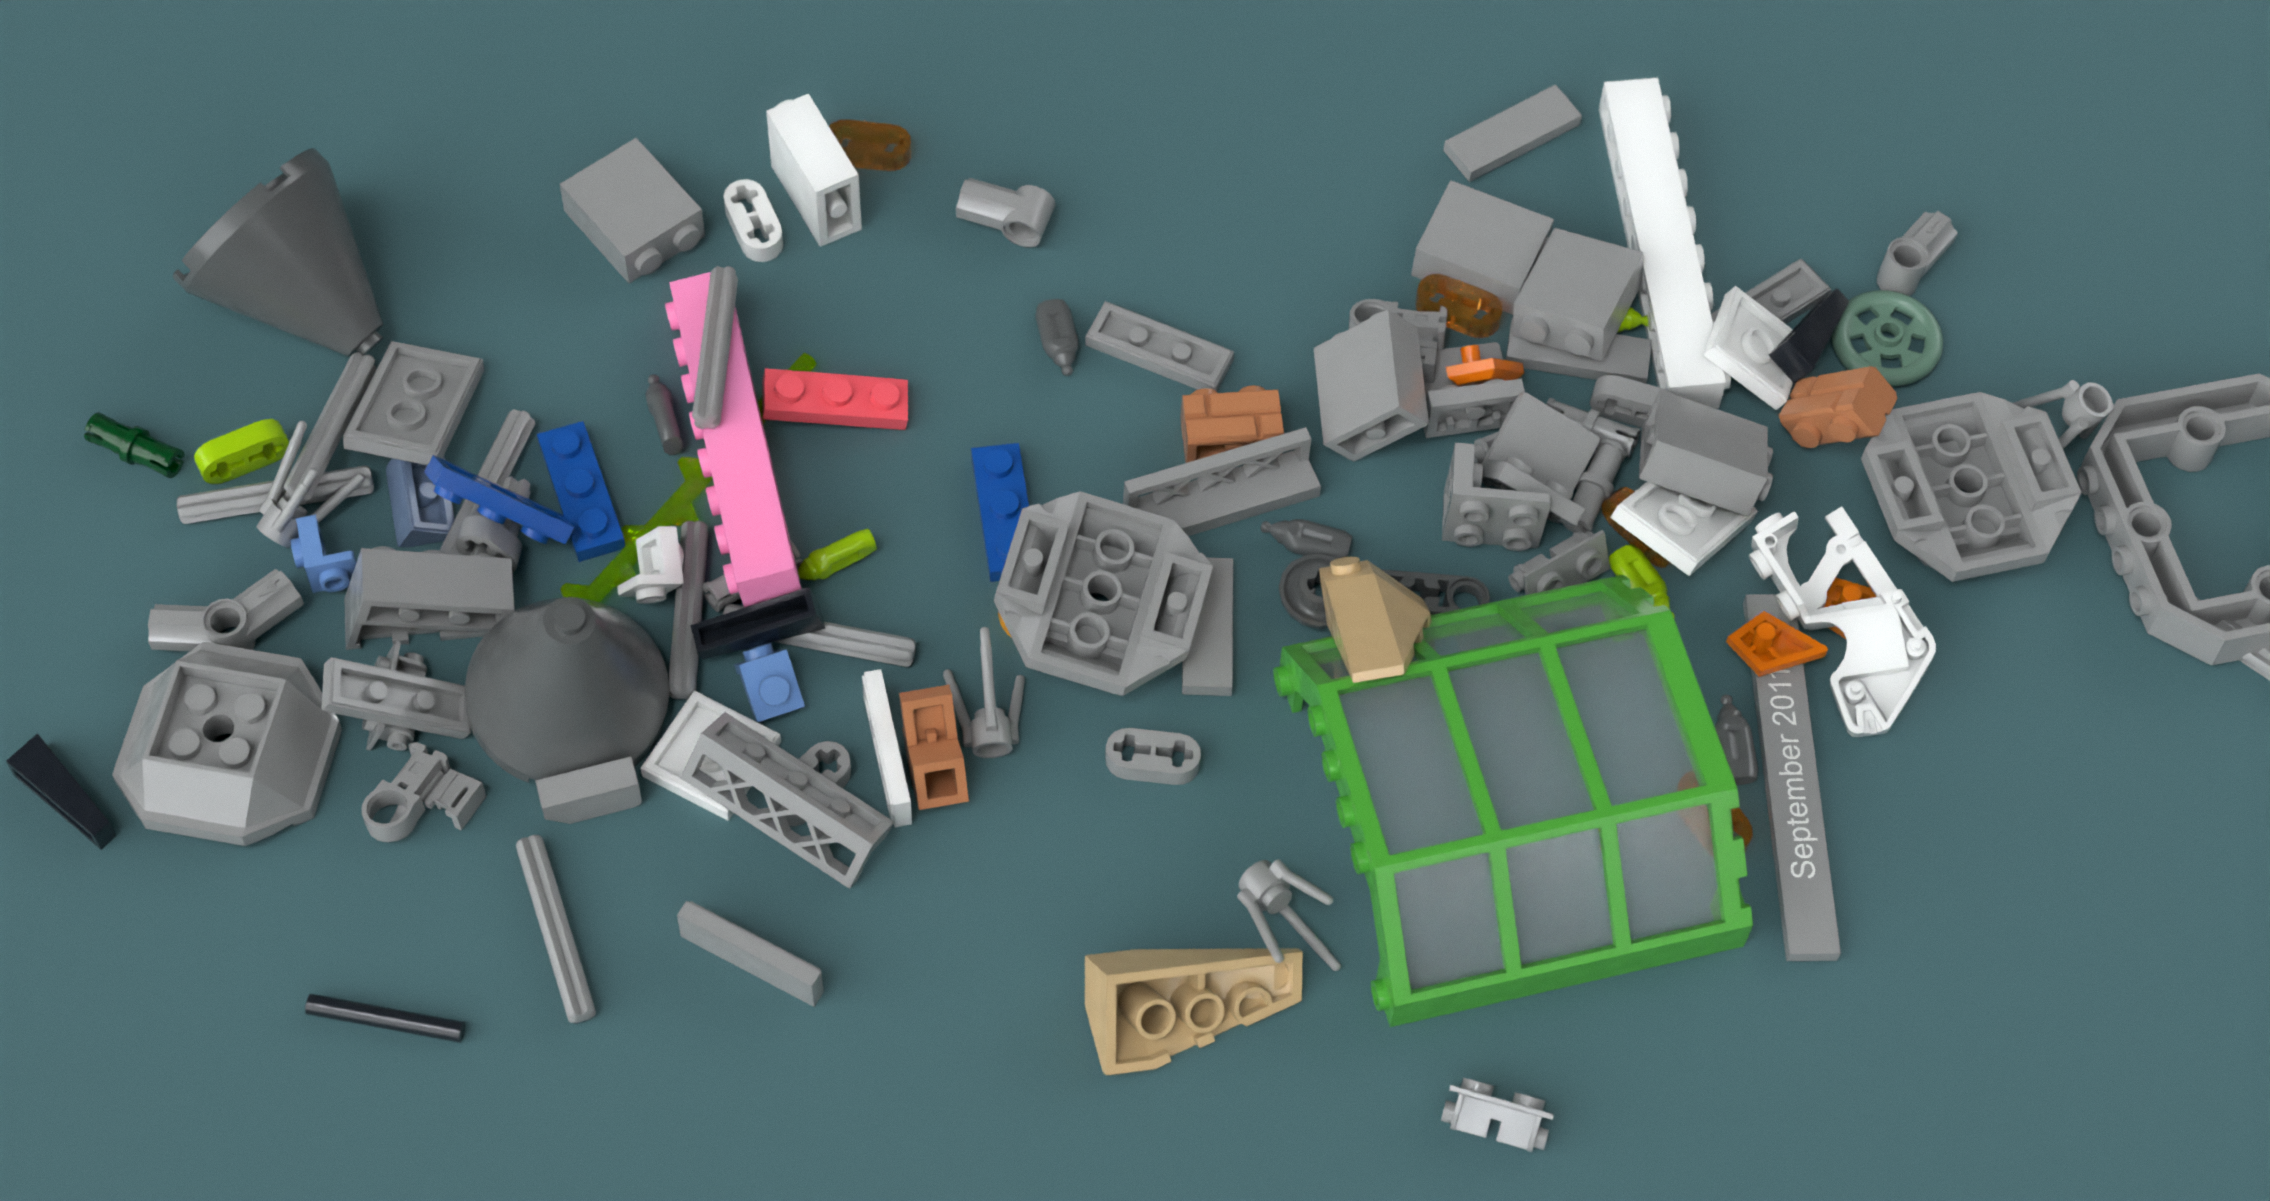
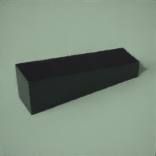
(1805, 343)
(759, 624)
(49, 779)

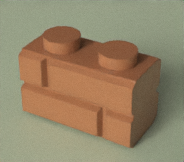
(1838, 407)
(1228, 420)

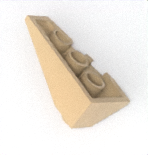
(1371, 618)
(1167, 1000)

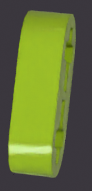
(241, 451)

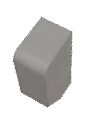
(590, 792)

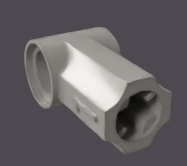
(1018, 213)
(1915, 253)

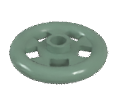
(1883, 304)

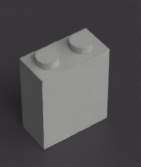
(632, 210)
(1482, 242)
(1577, 294)
(1370, 385)
(1705, 453)

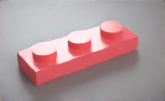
(835, 399)

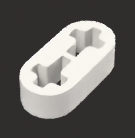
(745, 223)

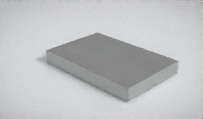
(413, 403)

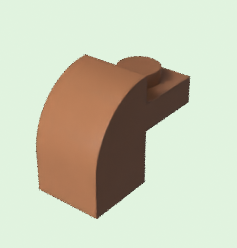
(933, 747)

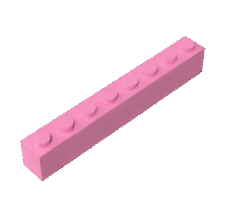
(737, 460)

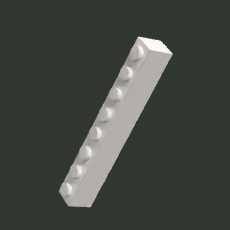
(1662, 227)

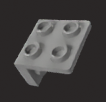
(1467, 407)
(1540, 454)
(1489, 515)

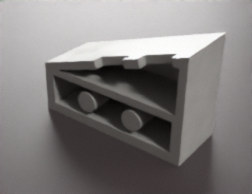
(424, 594)

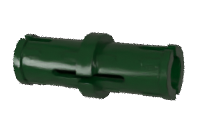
(134, 445)

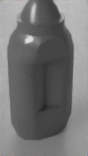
(1057, 333)
(661, 408)
(1309, 537)
(1737, 742)

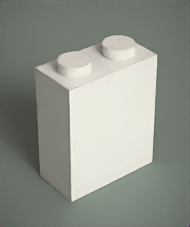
(814, 169)

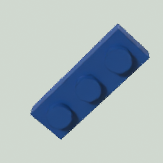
(581, 491)
(1000, 499)
(497, 502)

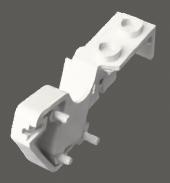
(1884, 637)

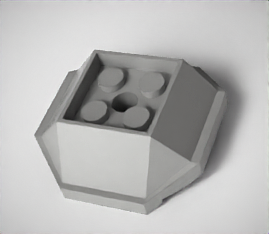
(1996, 453)
(1109, 549)
(237, 787)

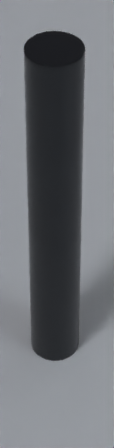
(385, 1018)

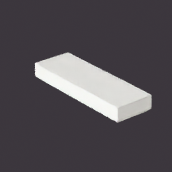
(886, 748)

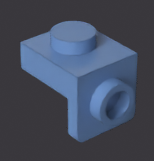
(323, 571)
(769, 682)

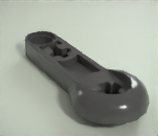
(1308, 609)

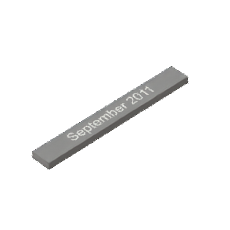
(1794, 805)

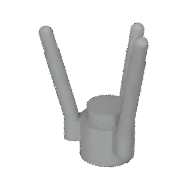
(2081, 410)
(280, 517)
(991, 731)
(1266, 888)

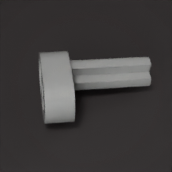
(486, 536)

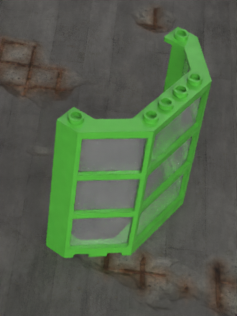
(1530, 798)

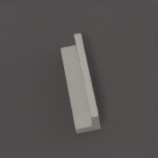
(1226, 492)
(788, 790)

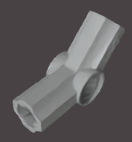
(251, 612)

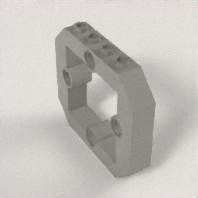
(2188, 429)

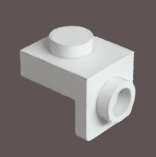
(659, 566)

